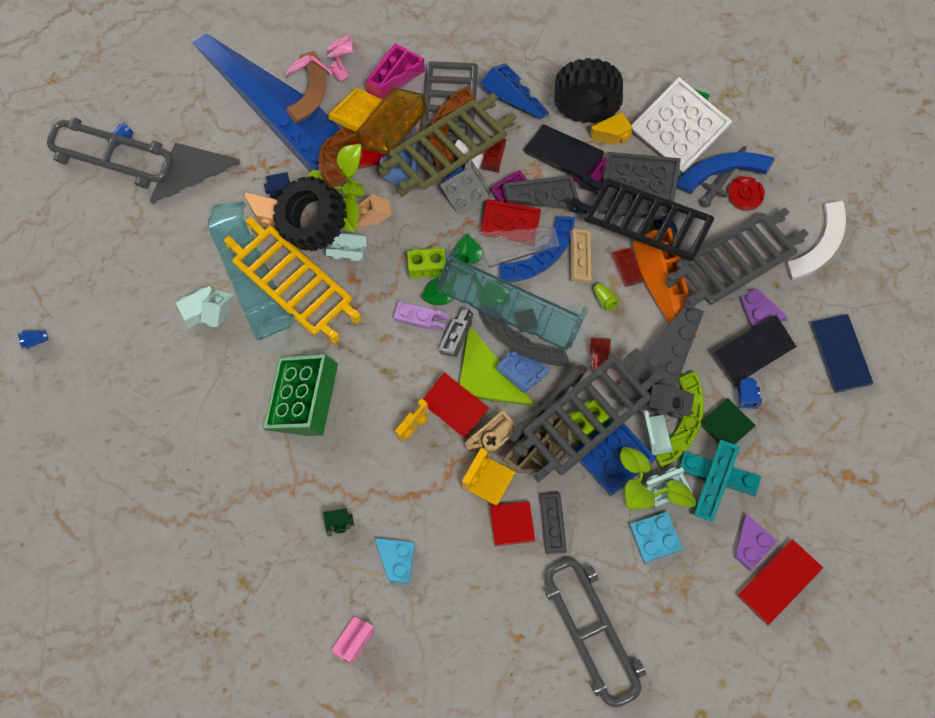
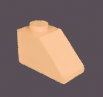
(262, 208)
(373, 210)

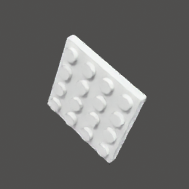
(681, 124)

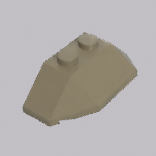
(532, 460)

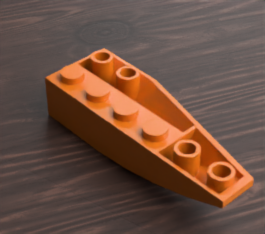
(655, 267)

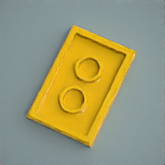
(354, 109)

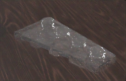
(516, 244)

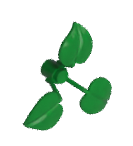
(468, 252)

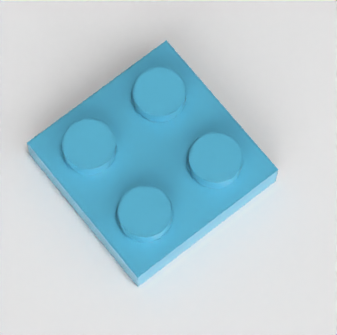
(656, 537)

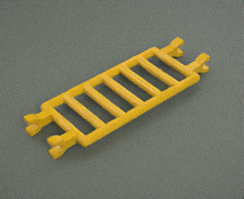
(308, 264)

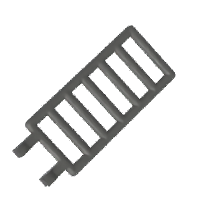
(429, 79)

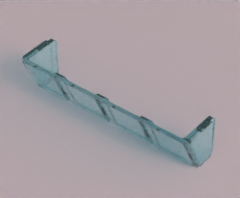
(509, 303)
(261, 311)

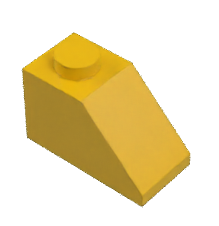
(612, 130)

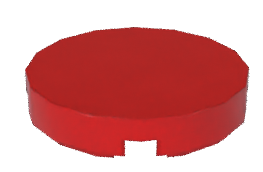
(746, 193)

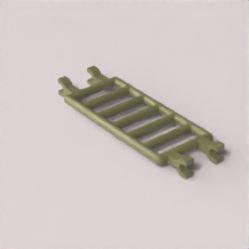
(415, 180)

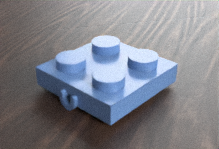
(522, 371)

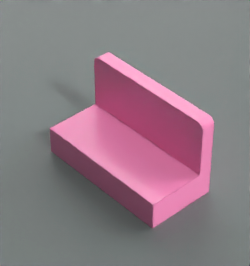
(353, 640)

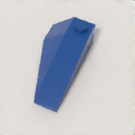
(506, 86)

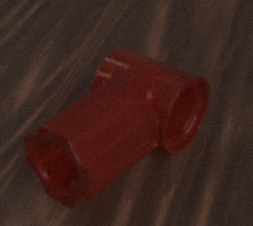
(599, 351)

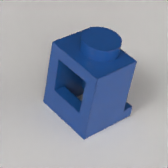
(748, 394)

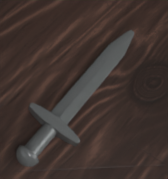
(715, 189)

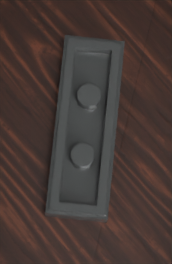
(553, 523)

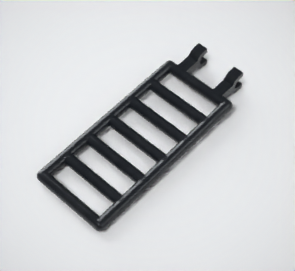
(601, 188)

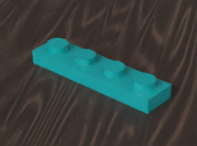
(738, 480)
(716, 481)

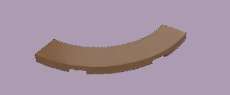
(315, 92)

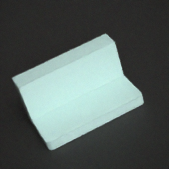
(657, 434)

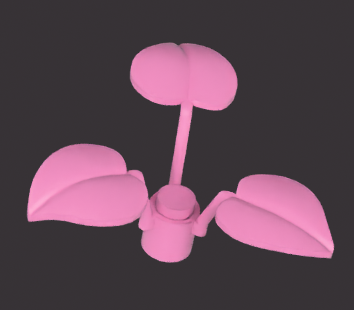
(340, 47)

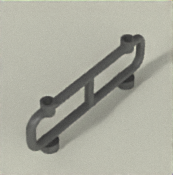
(142, 178)
(634, 670)

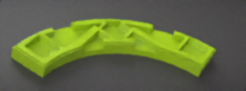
(689, 425)

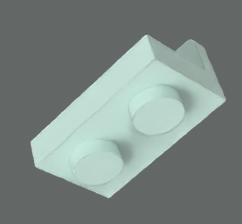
(348, 246)
(656, 483)

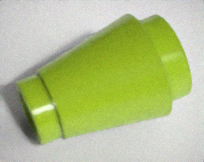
(606, 298)

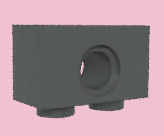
(671, 400)

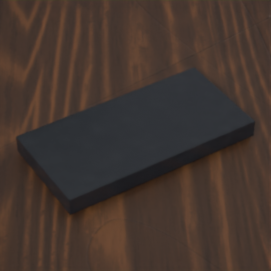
(564, 152)
(754, 350)

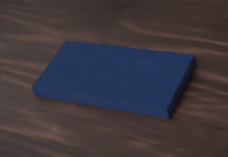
(841, 353)

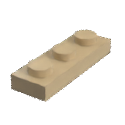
(581, 256)

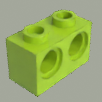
(427, 268)
(588, 428)

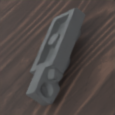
(456, 333)

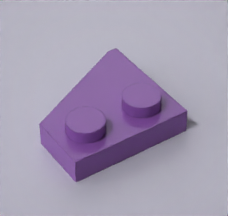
(759, 308)
(753, 543)

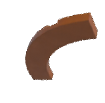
(455, 101)
(328, 156)

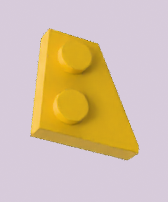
(412, 421)

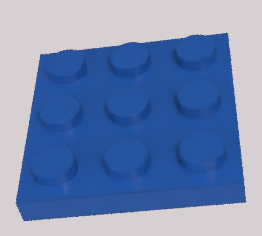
(605, 460)

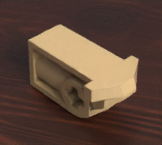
(497, 429)

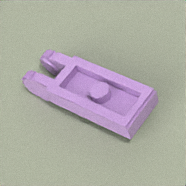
(419, 316)

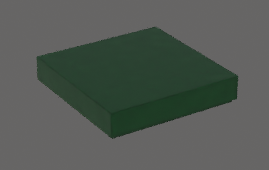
(727, 423)

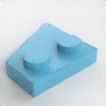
(397, 559)

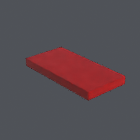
(780, 582)

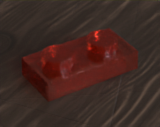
(493, 156)
(627, 267)

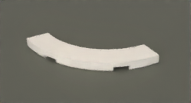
(826, 247)

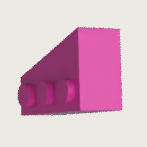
(394, 70)

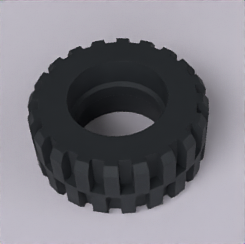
(588, 90)
(293, 202)

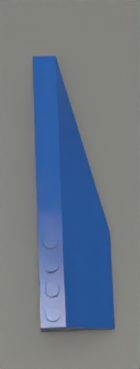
(269, 100)

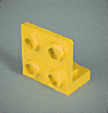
(487, 478)

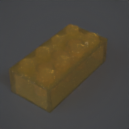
(392, 120)

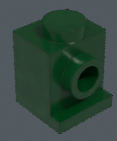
(338, 521)

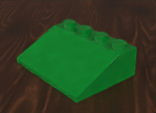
(301, 395)

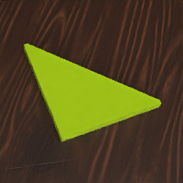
(482, 378)

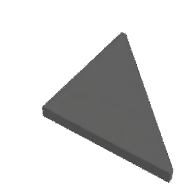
(190, 168)

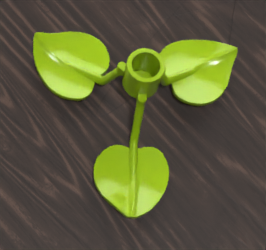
(348, 162)
(639, 496)

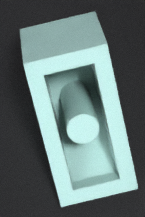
(216, 308)

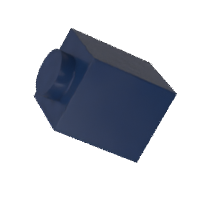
(276, 183)

